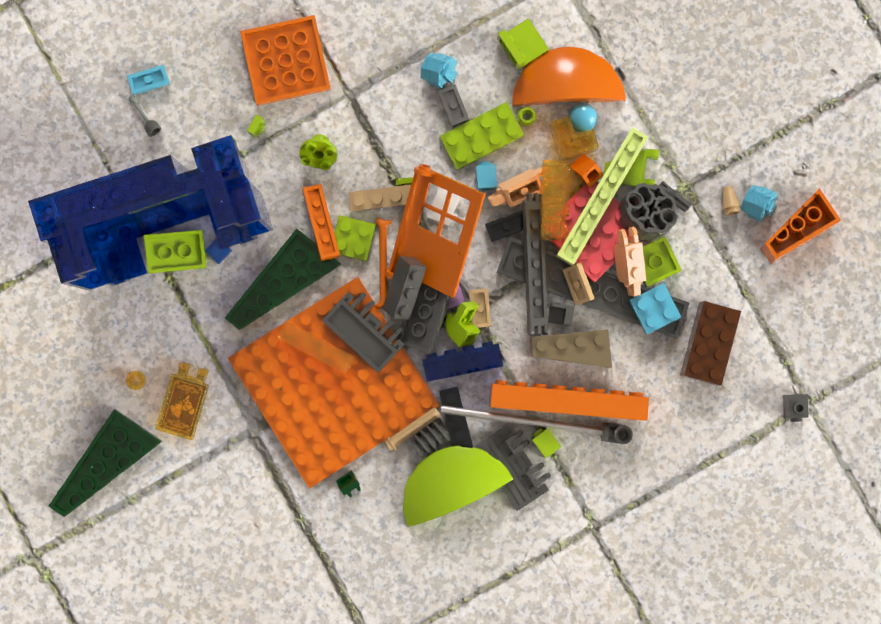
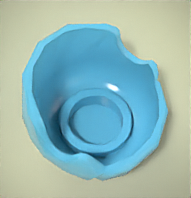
(583, 117)

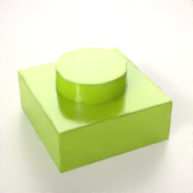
(257, 126)

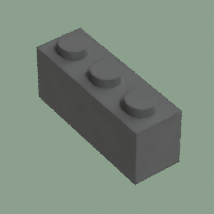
(404, 287)

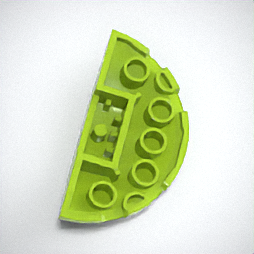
(451, 481)

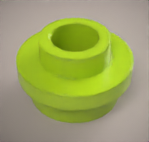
(526, 110)

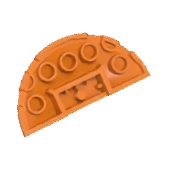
(568, 76)

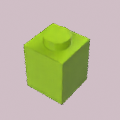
(545, 442)

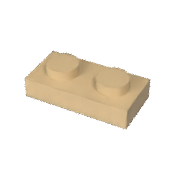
(578, 284)
(482, 315)

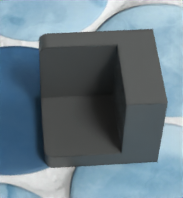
(560, 314)

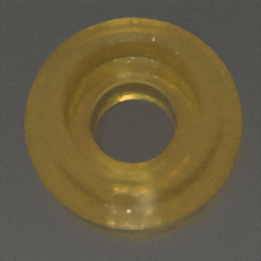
(130, 377)

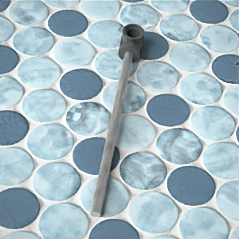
(608, 431)

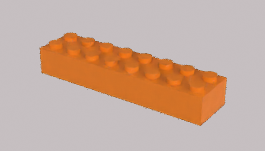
(569, 401)

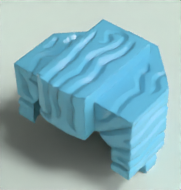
(438, 69)
(759, 203)

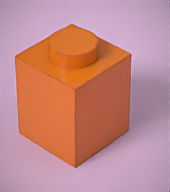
(587, 170)

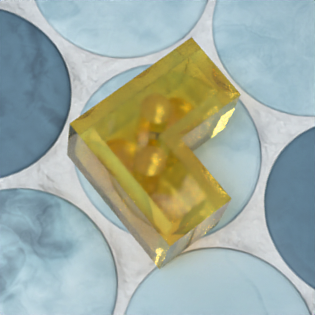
(570, 144)

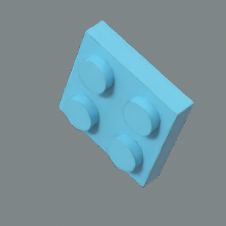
(655, 308)

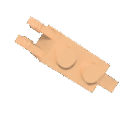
(515, 189)
(630, 261)

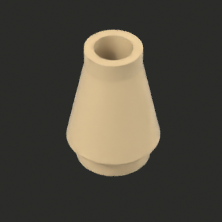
(730, 202)

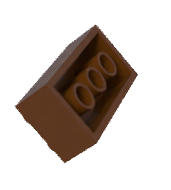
(710, 343)

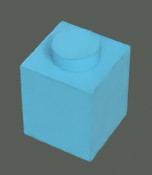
(486, 176)

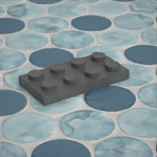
(425, 320)

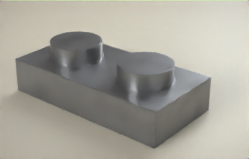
(453, 105)

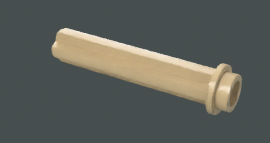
(412, 429)

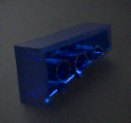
(462, 362)

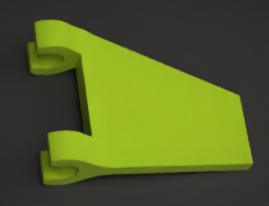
(636, 173)

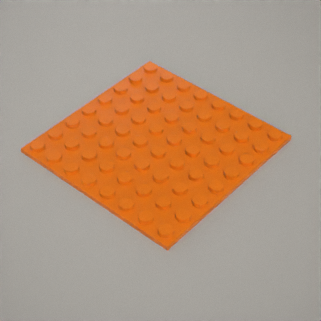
(320, 412)

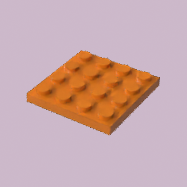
(285, 60)

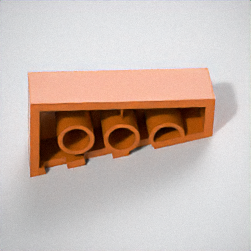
(804, 225)

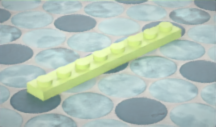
(602, 197)

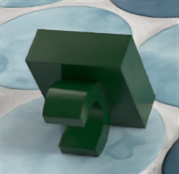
(348, 483)

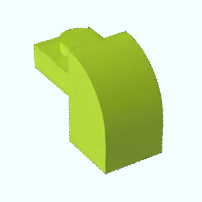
(459, 324)

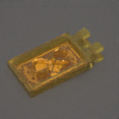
(183, 402)

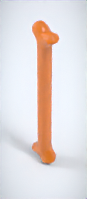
(382, 224)

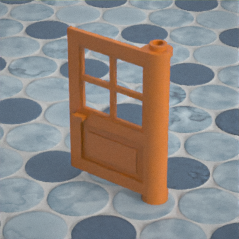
(440, 256)

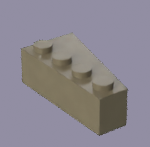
(579, 347)

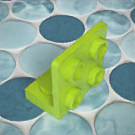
(522, 43)

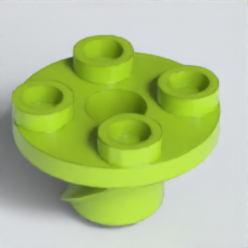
(318, 152)

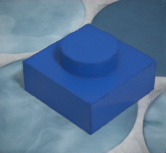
(215, 253)

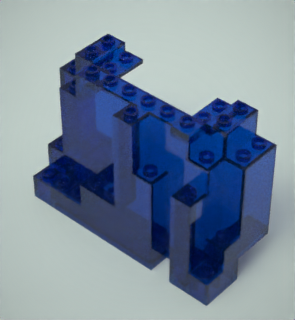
(98, 222)

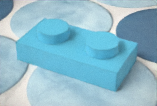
(148, 80)

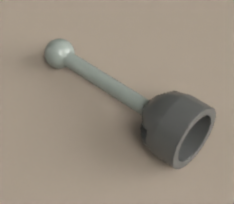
(151, 126)

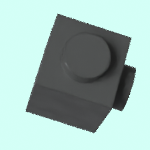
(795, 407)

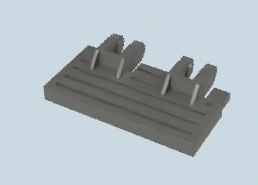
(362, 332)
(522, 488)

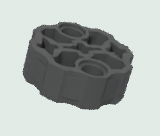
(650, 211)

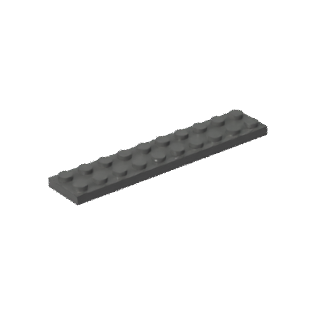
(608, 292)

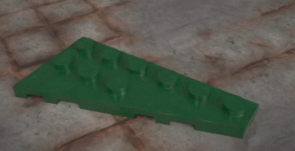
(286, 274)
(111, 453)

